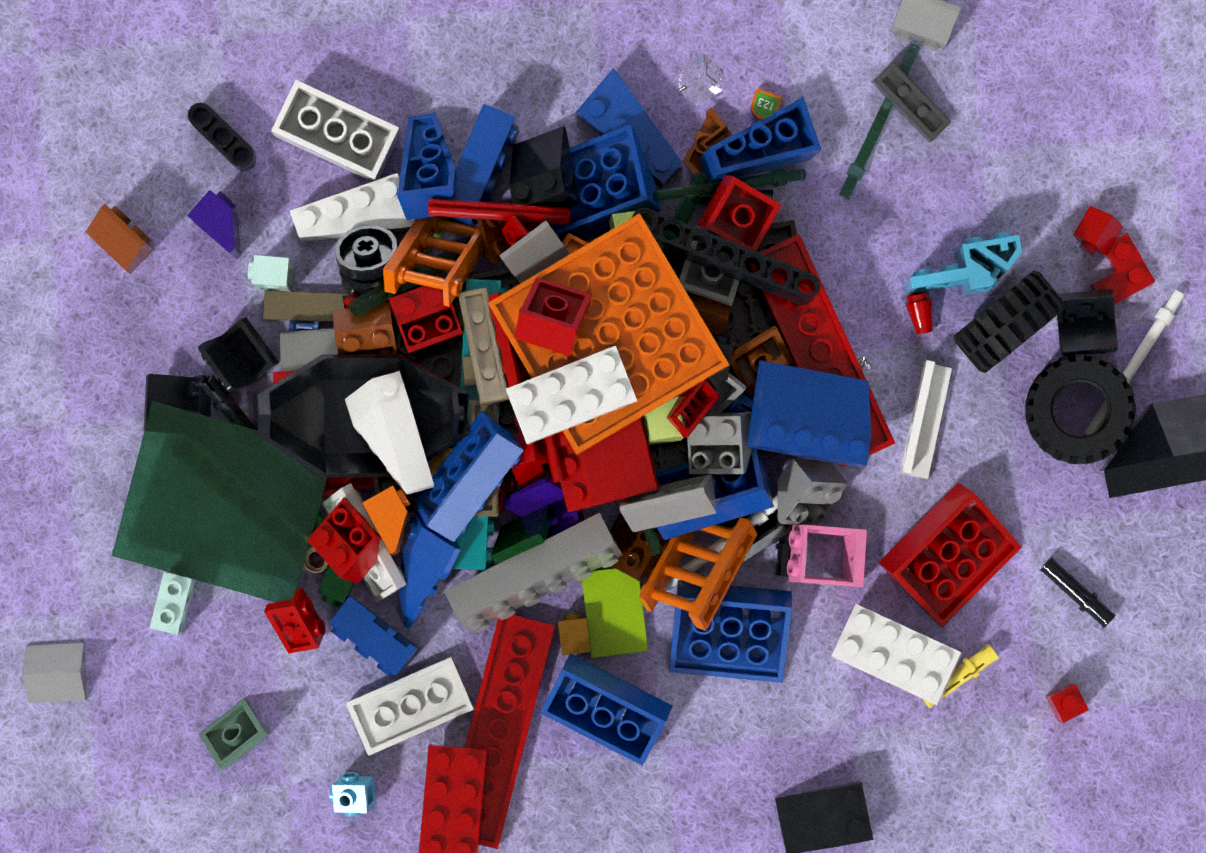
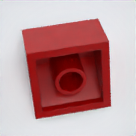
(552, 316)

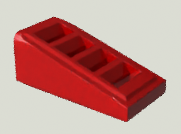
(708, 399)

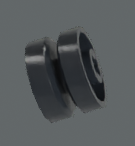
(362, 256)

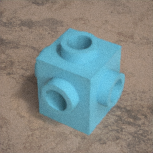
(353, 794)

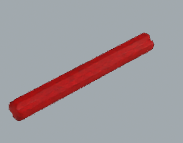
(498, 211)

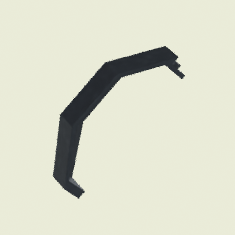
(311, 422)
(1162, 449)

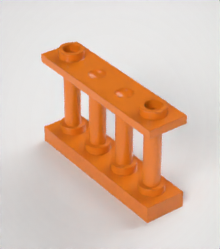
(421, 237)
(713, 585)

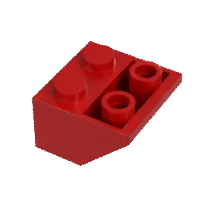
(424, 318)
(346, 542)

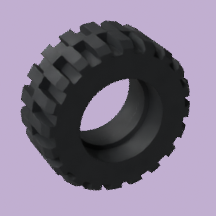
(1009, 321)
(1088, 370)

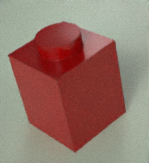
(1097, 231)
(1067, 703)

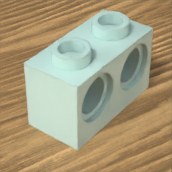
(271, 273)
(172, 603)

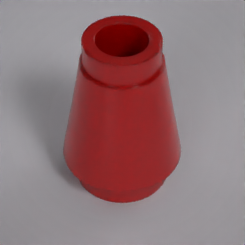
(920, 311)

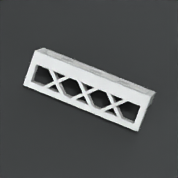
(925, 420)

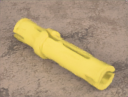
(969, 669)

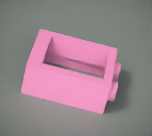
(853, 555)

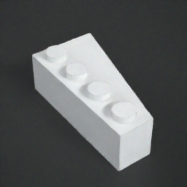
(361, 206)

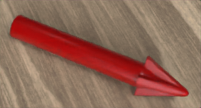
(553, 459)

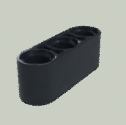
(212, 127)

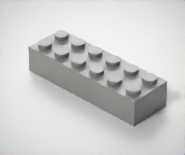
(534, 574)

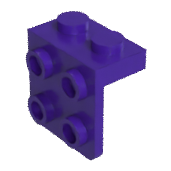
(538, 495)

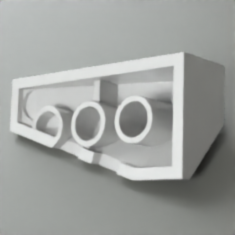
(387, 423)

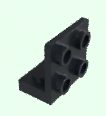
(176, 392)

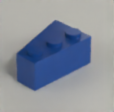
(373, 637)

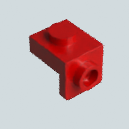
(516, 230)

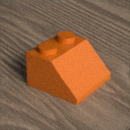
(390, 515)

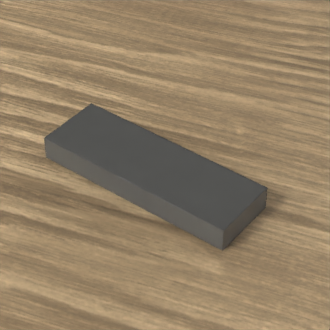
(911, 101)

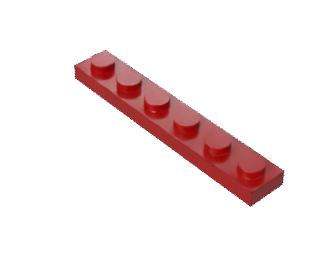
(517, 373)

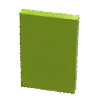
(614, 613)

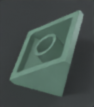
(234, 734)

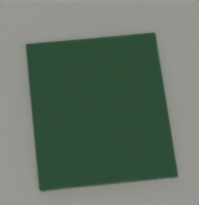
(218, 505)

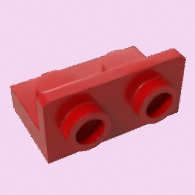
(296, 622)

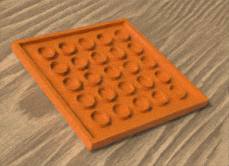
(633, 307)

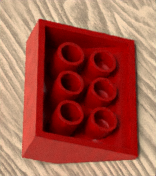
(607, 471)
(950, 554)

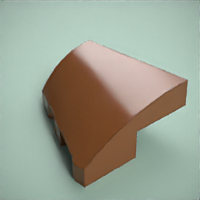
(711, 133)

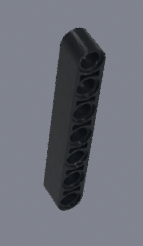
(738, 254)

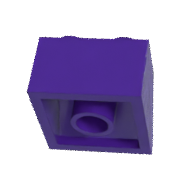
(218, 220)

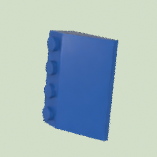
(609, 180)
(810, 415)
(742, 640)

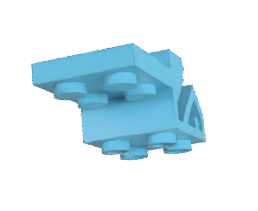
(972, 268)

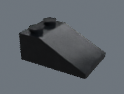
(543, 171)
(824, 818)

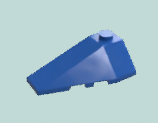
(425, 167)
(425, 560)

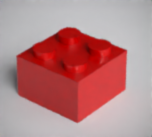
(739, 213)

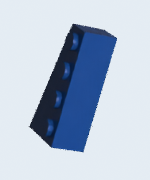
(614, 107)
(767, 144)

